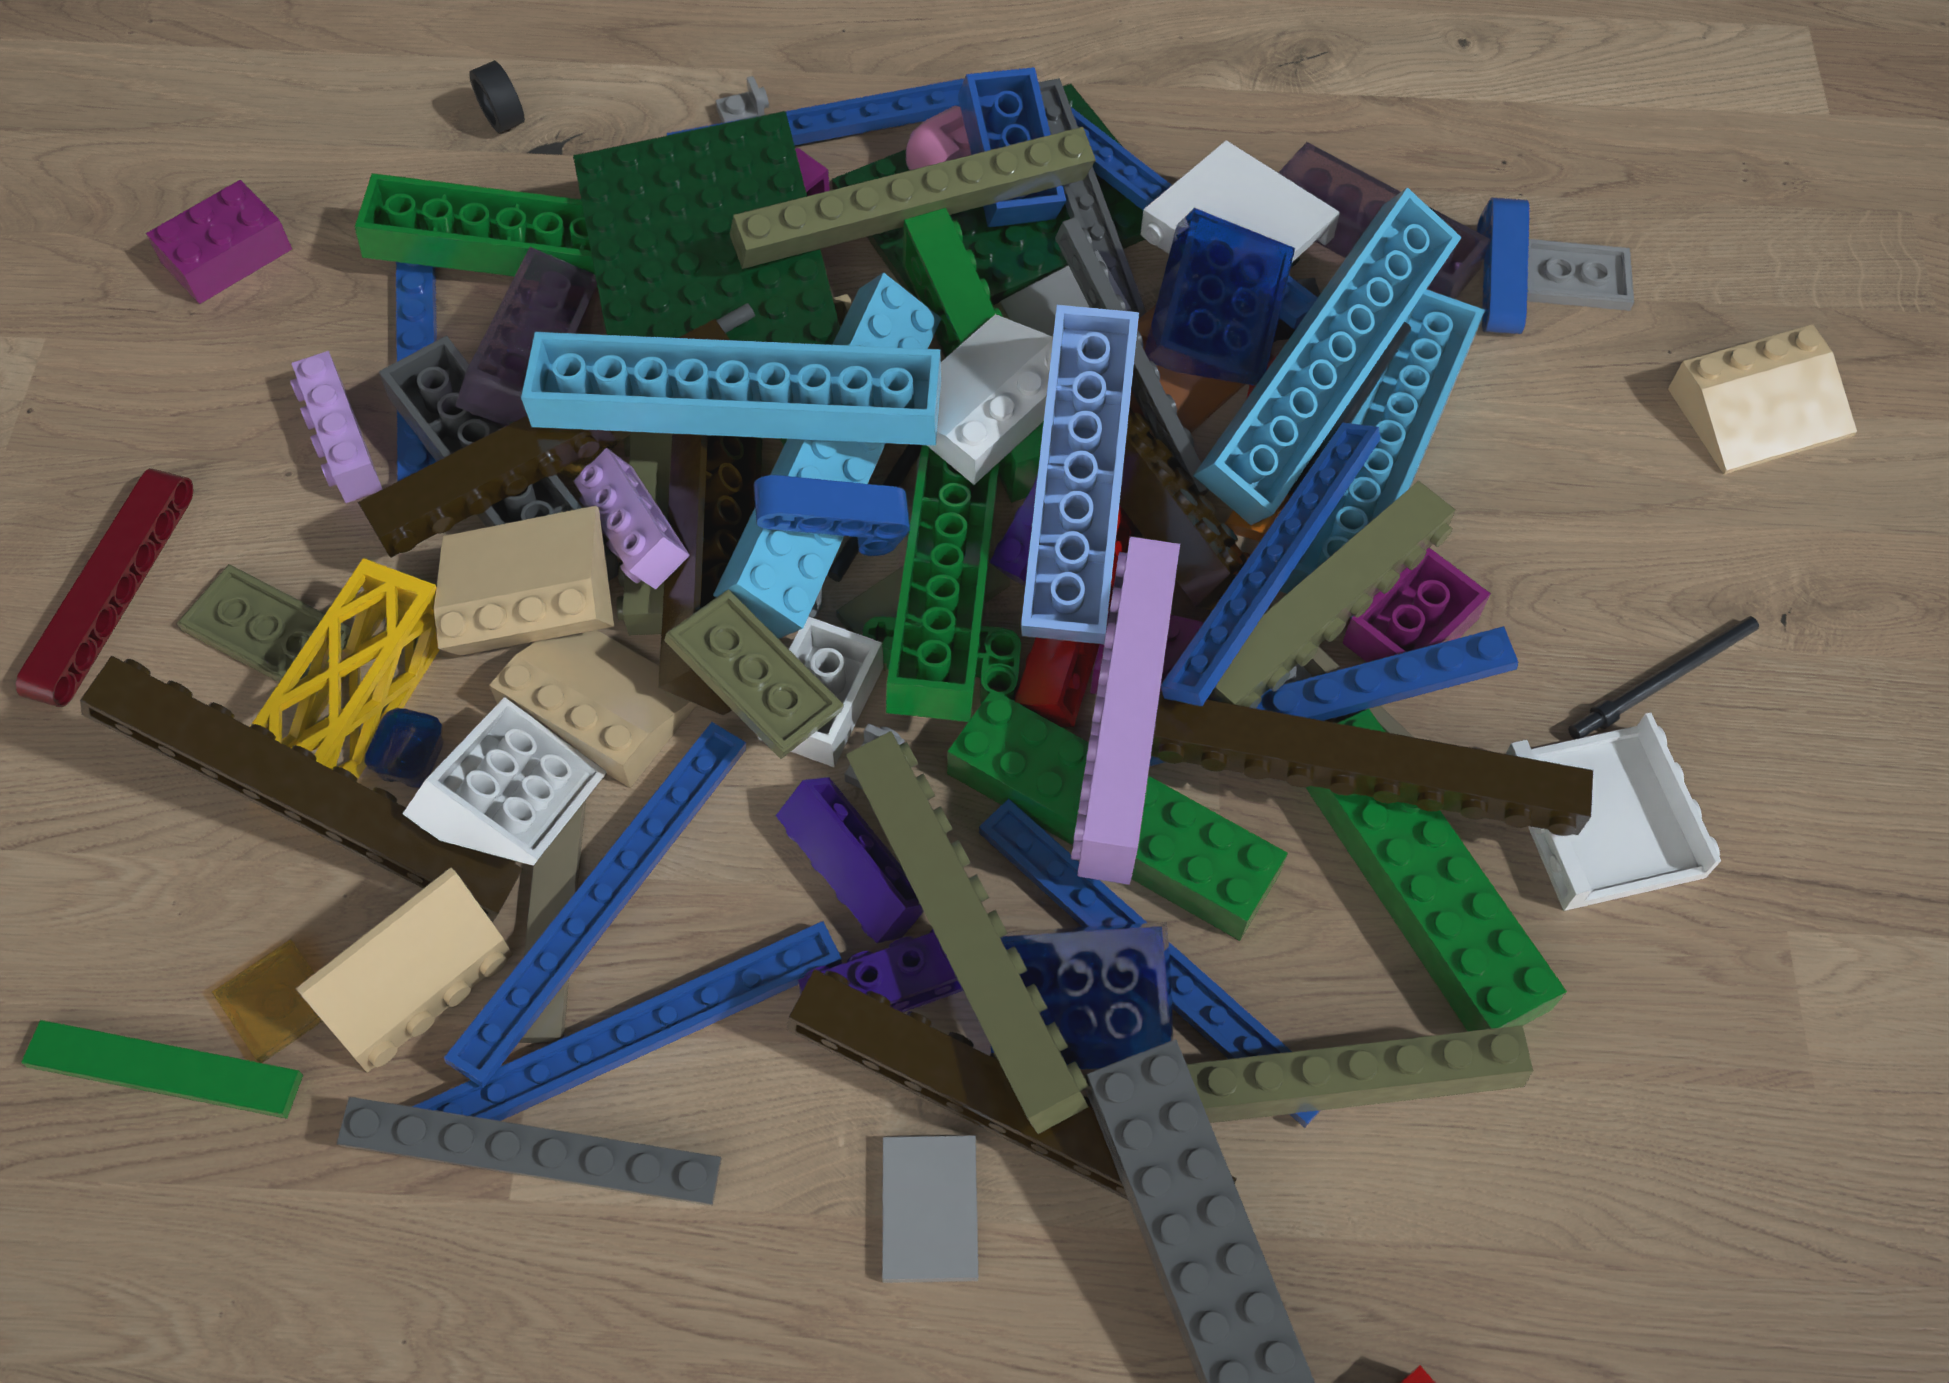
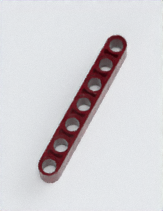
(104, 588)

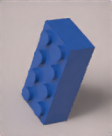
(1001, 112)

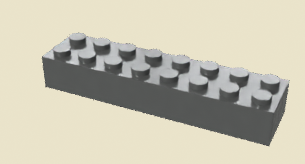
(425, 394)
(1194, 1221)

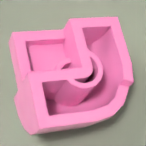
(938, 140)

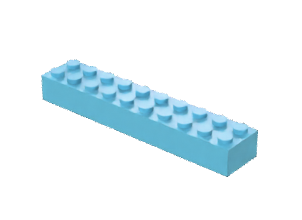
(1327, 358)
(733, 388)
(1407, 411)
(783, 571)

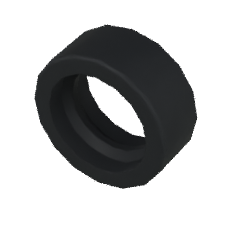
(497, 96)

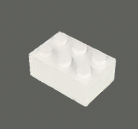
(849, 669)

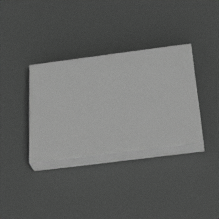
(1580, 275)
(1038, 302)
(929, 1209)

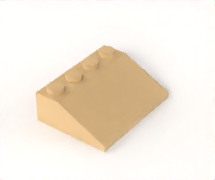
(1764, 399)
(522, 582)
(595, 699)
(407, 971)

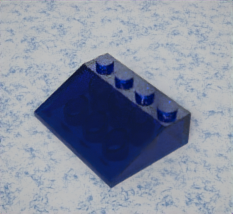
(1219, 300)
(1101, 987)

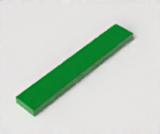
(163, 1069)

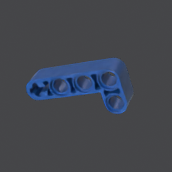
(1505, 264)
(831, 507)

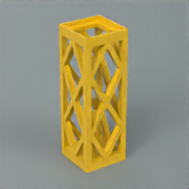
(392, 596)

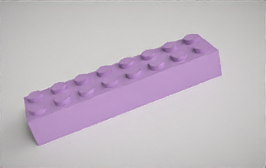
(1125, 712)

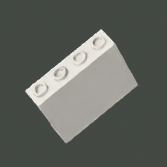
(1243, 193)
(1641, 823)

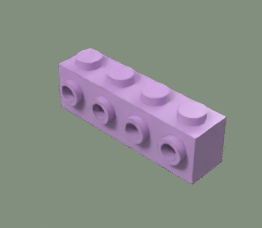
(336, 427)
(631, 520)

